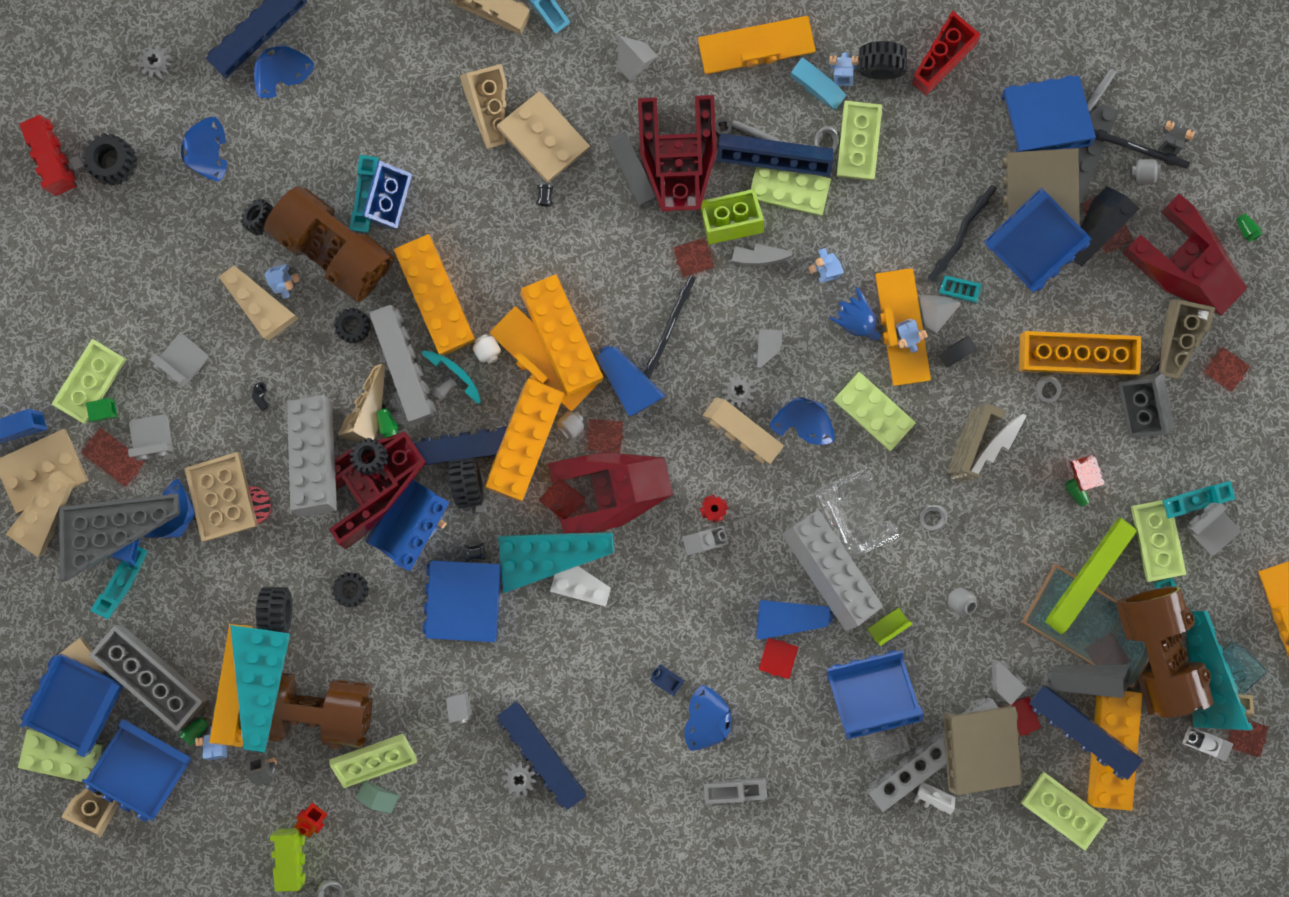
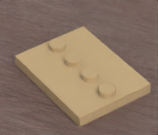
(543, 136)
(29, 467)
(221, 497)

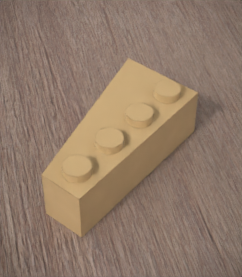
(501, 12)
(262, 308)
(743, 430)
(38, 520)

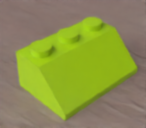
(732, 216)

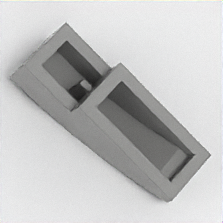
(760, 256)
(735, 790)

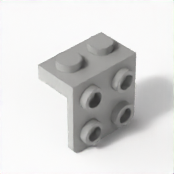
(180, 360)
(150, 437)
(1213, 528)

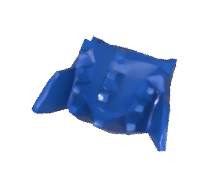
(857, 317)

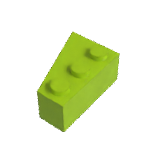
(288, 859)

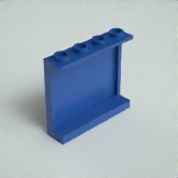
(1049, 115)
(1038, 240)
(408, 524)
(462, 601)
(874, 694)
(72, 703)
(137, 771)

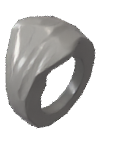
(827, 129)
(1041, 383)
(942, 521)
(325, 883)

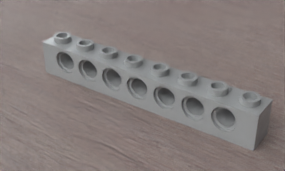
(907, 764)

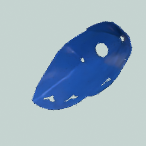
(280, 67)
(203, 148)
(807, 419)
(177, 526)
(707, 720)

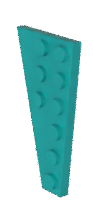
(539, 556)
(258, 671)
(1227, 709)

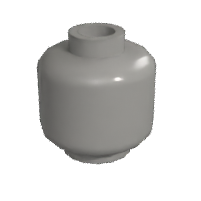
(1146, 171)
(569, 425)
(962, 601)

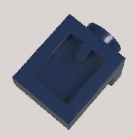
(666, 680)

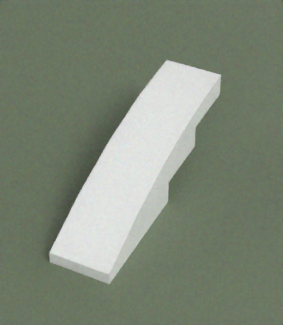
(1001, 440)

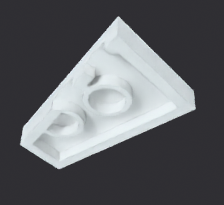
(581, 585)

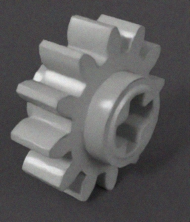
(157, 67)
(735, 384)
(517, 771)

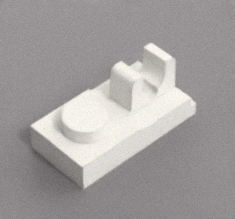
(936, 797)

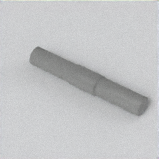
(1101, 89)
(752, 131)

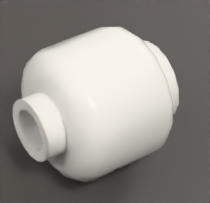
(486, 349)

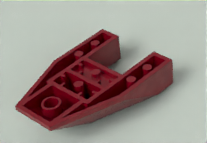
(678, 162)
(1198, 269)
(621, 484)
(377, 492)

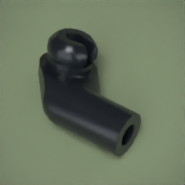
(258, 395)

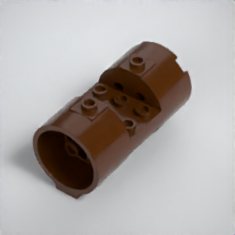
(308, 227)
(1173, 684)
(342, 714)

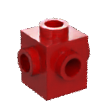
(706, 508)
(310, 820)

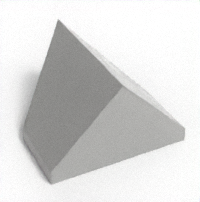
(633, 57)
(936, 310)

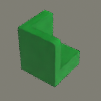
(101, 410)

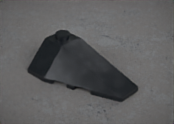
(1106, 215)

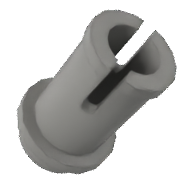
(445, 388)

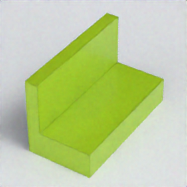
(889, 626)

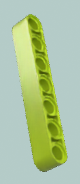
(1090, 576)

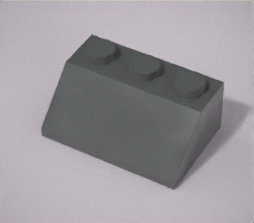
(1146, 405)

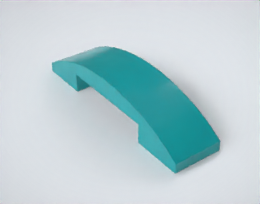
(365, 173)
(437, 360)
(1198, 499)
(118, 587)

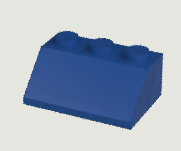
(387, 196)

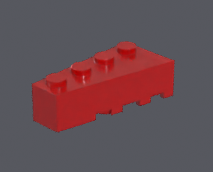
(948, 49)
(47, 155)

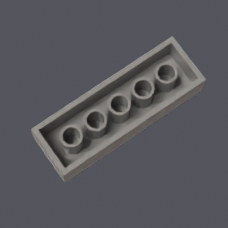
(402, 365)
(311, 456)
(832, 570)
(148, 677)

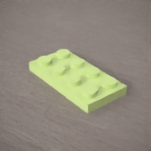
(859, 140)
(791, 190)
(89, 380)
(874, 411)
(1158, 541)
(54, 758)
(373, 761)
(1064, 810)

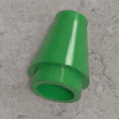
(1249, 228)
(386, 423)
(1074, 491)
(194, 730)

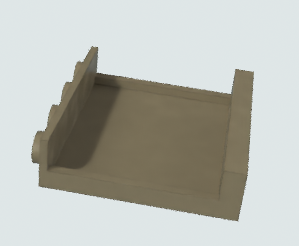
(1051, 169)
(970, 440)
(982, 750)

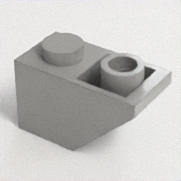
(768, 346)
(705, 540)
(1006, 684)
(458, 708)
(1207, 743)

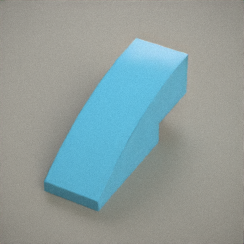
(550, 13)
(817, 84)

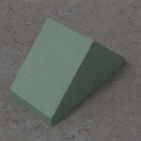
(377, 797)

